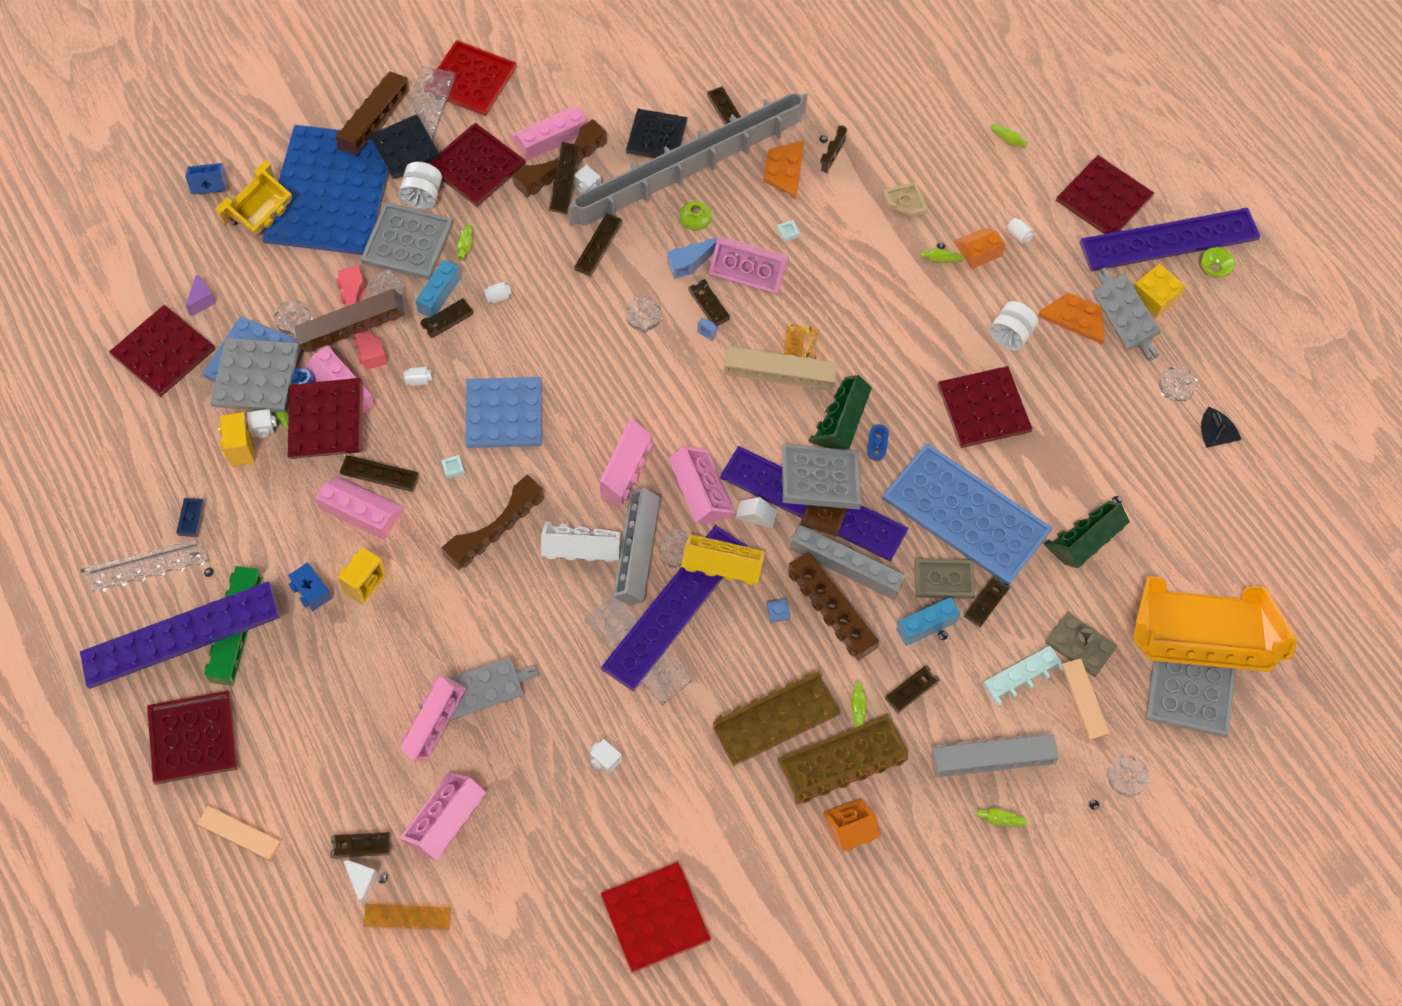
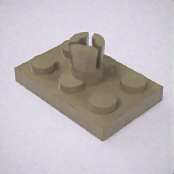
(1078, 640)

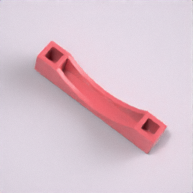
(370, 346)

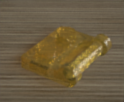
(795, 340)

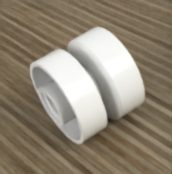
(420, 185)
(1013, 325)

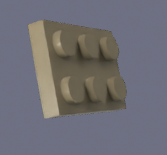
(944, 578)

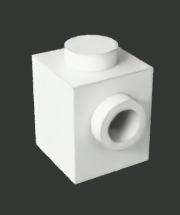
(586, 179)
(261, 423)
(604, 757)

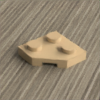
(906, 199)

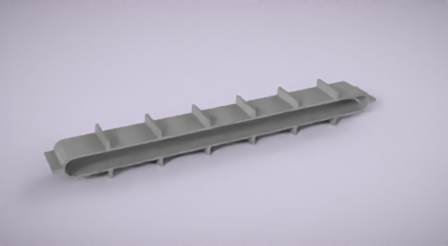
(687, 159)

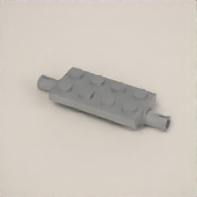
(1127, 313)
(490, 686)

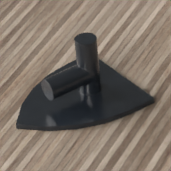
(1217, 428)

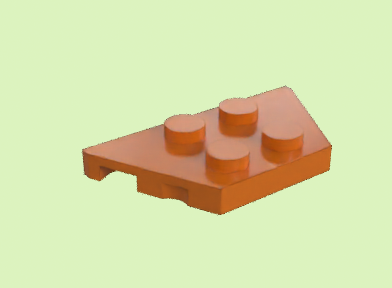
(784, 167)
(1077, 316)

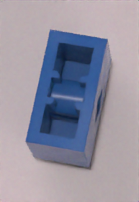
(206, 178)
(307, 577)

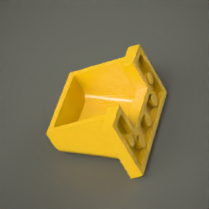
(257, 202)

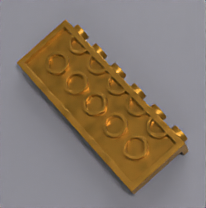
(775, 718)
(843, 759)

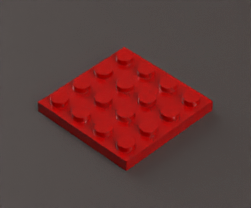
(477, 76)
(655, 917)

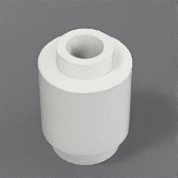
(1020, 230)
(497, 292)
(418, 376)

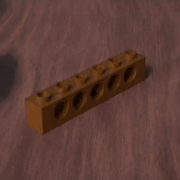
(832, 596)

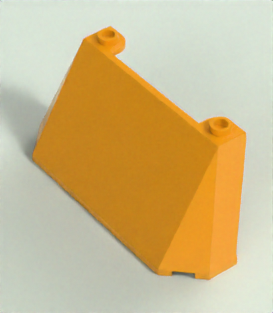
(1212, 628)

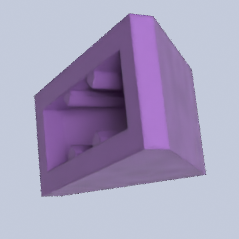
(199, 297)

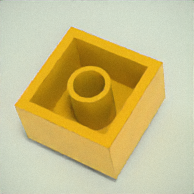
(1159, 290)
(236, 439)
(362, 575)

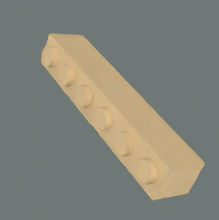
(780, 368)

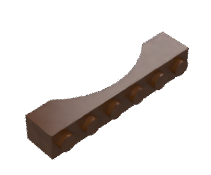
(534, 177)
(465, 547)

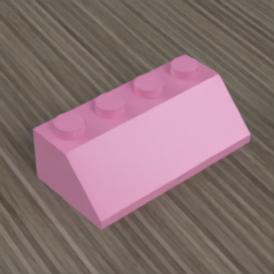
(549, 132)
(748, 264)
(329, 367)
(625, 463)
(701, 485)
(358, 506)
(432, 719)
(443, 815)

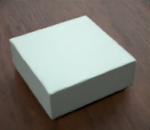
(788, 231)
(453, 467)

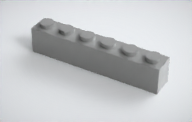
(636, 546)
(848, 562)
(994, 755)

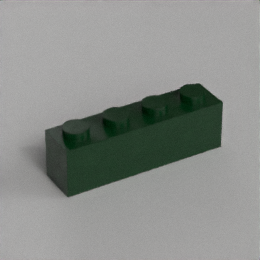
(843, 414)
(1088, 534)

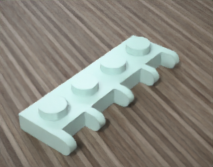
(1022, 674)

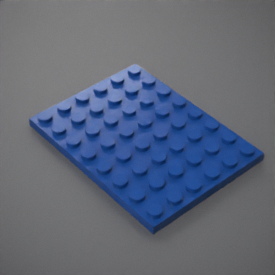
(331, 191)

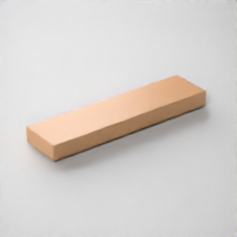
(1085, 699)
(239, 833)

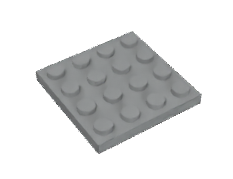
(407, 241)
(255, 375)
(820, 476)
(1191, 697)

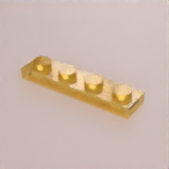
(407, 917)

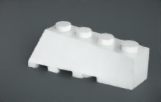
(579, 543)

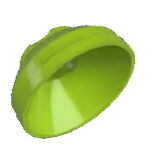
(695, 221)
(1218, 257)

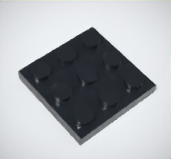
(654, 131)
(404, 144)

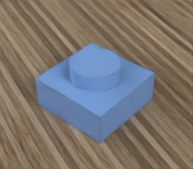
(707, 329)
(778, 610)

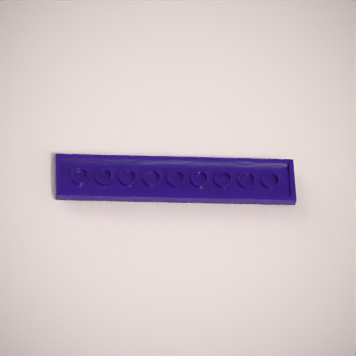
(1169, 239)
(859, 527)
(663, 621)
(179, 635)

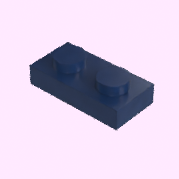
(190, 517)

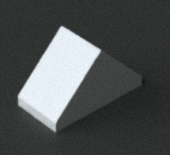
(756, 512)
(361, 878)

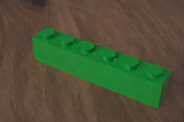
(227, 653)

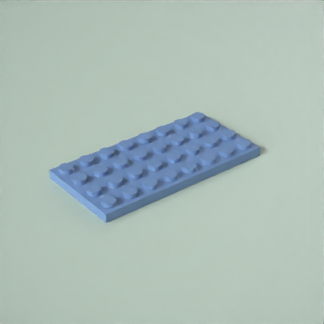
(967, 514)

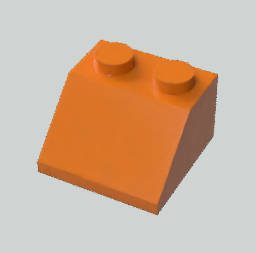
(980, 247)
(852, 824)

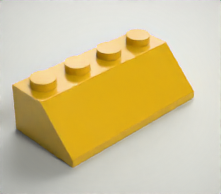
(723, 559)

